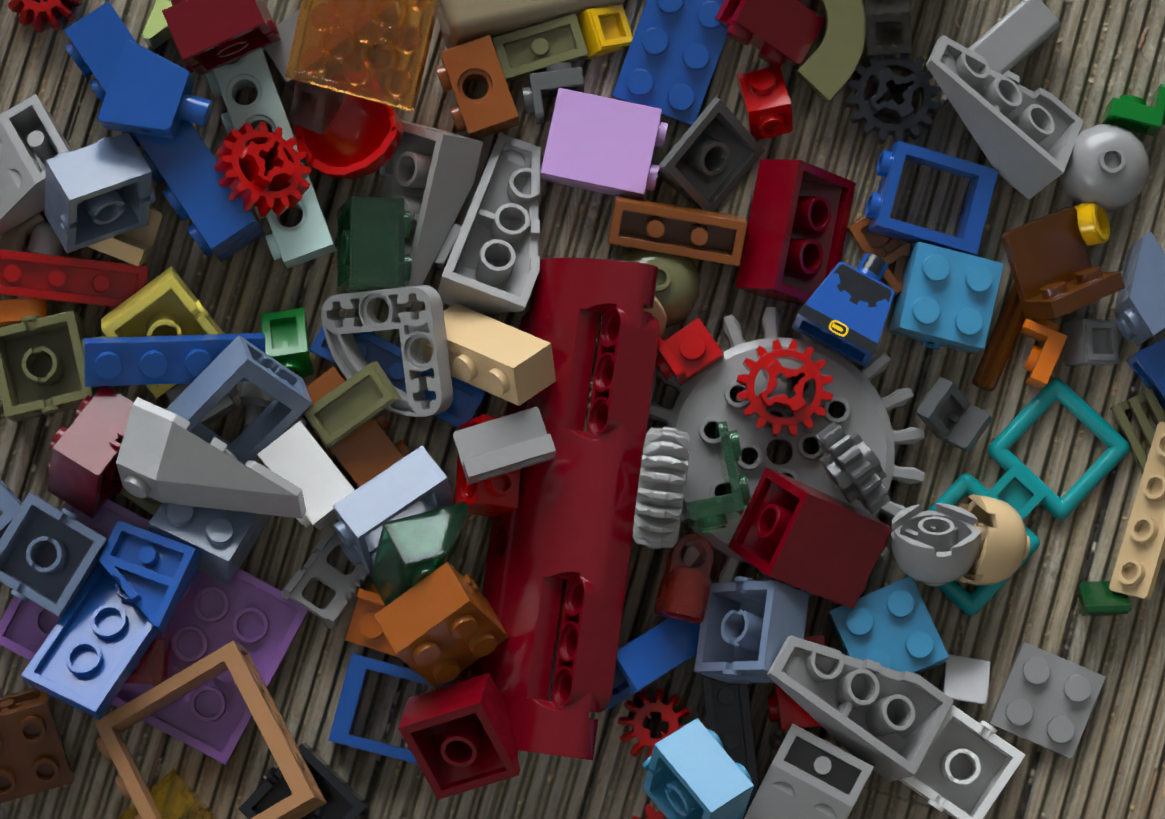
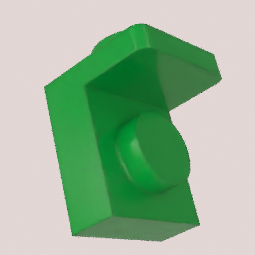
(1134, 115)
(288, 340)

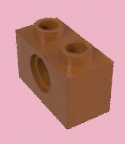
(477, 62)

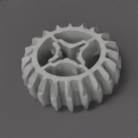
(661, 488)

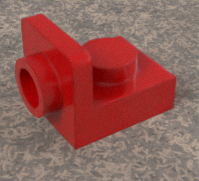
(687, 353)

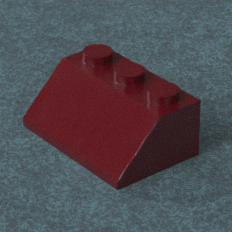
(794, 230)

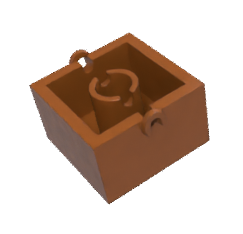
(441, 625)

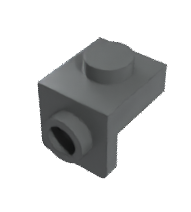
(547, 85)
(952, 416)

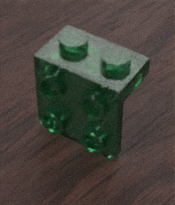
(713, 512)

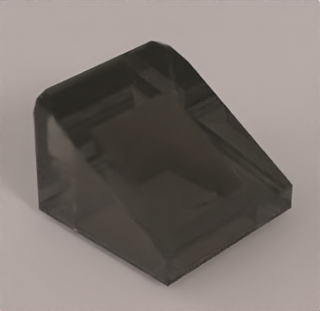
(314, 106)

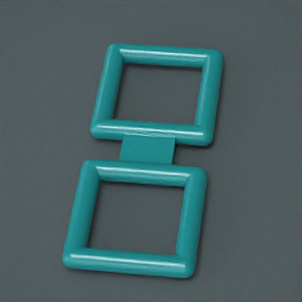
(1023, 488)

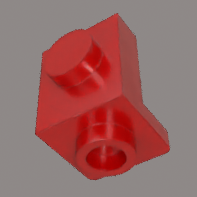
(766, 102)

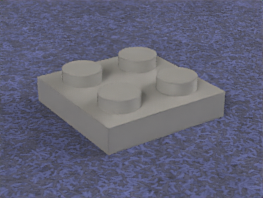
(1046, 700)

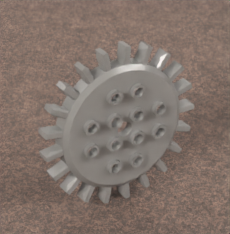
(708, 400)

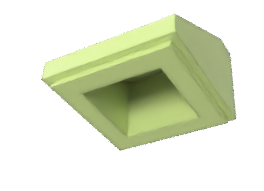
(157, 29)

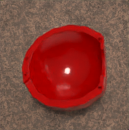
(356, 140)

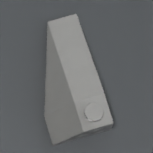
(1017, 129)
(434, 177)
(498, 242)
(180, 468)
(867, 708)

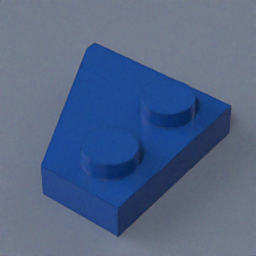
(149, 569)

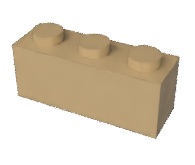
(495, 355)

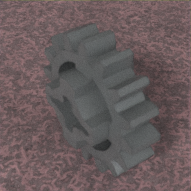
(853, 467)

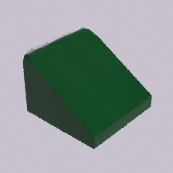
(1099, 600)

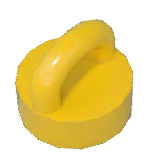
(1093, 223)

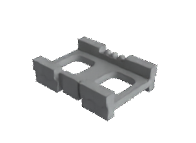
(317, 568)

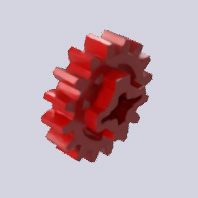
(262, 169)
(773, 370)

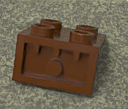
(1055, 267)
(30, 746)

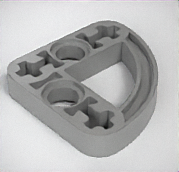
(412, 328)

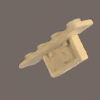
(1145, 534)

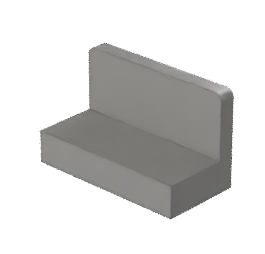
(503, 445)

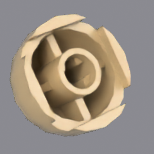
(1001, 541)

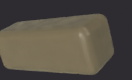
(473, 19)

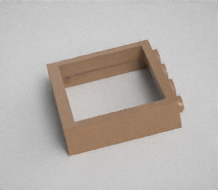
(235, 658)

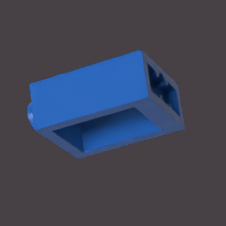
(974, 208)
(350, 700)

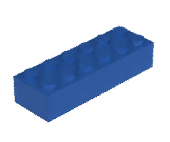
(183, 161)

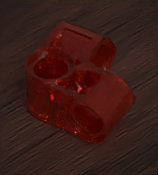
(685, 589)

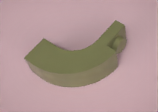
(839, 49)

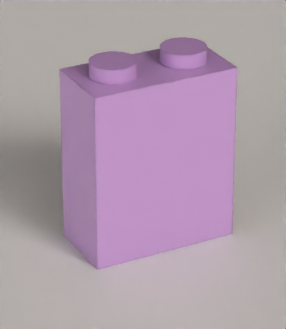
(603, 144)

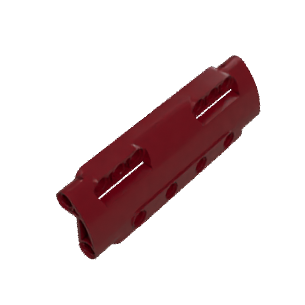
(574, 508)

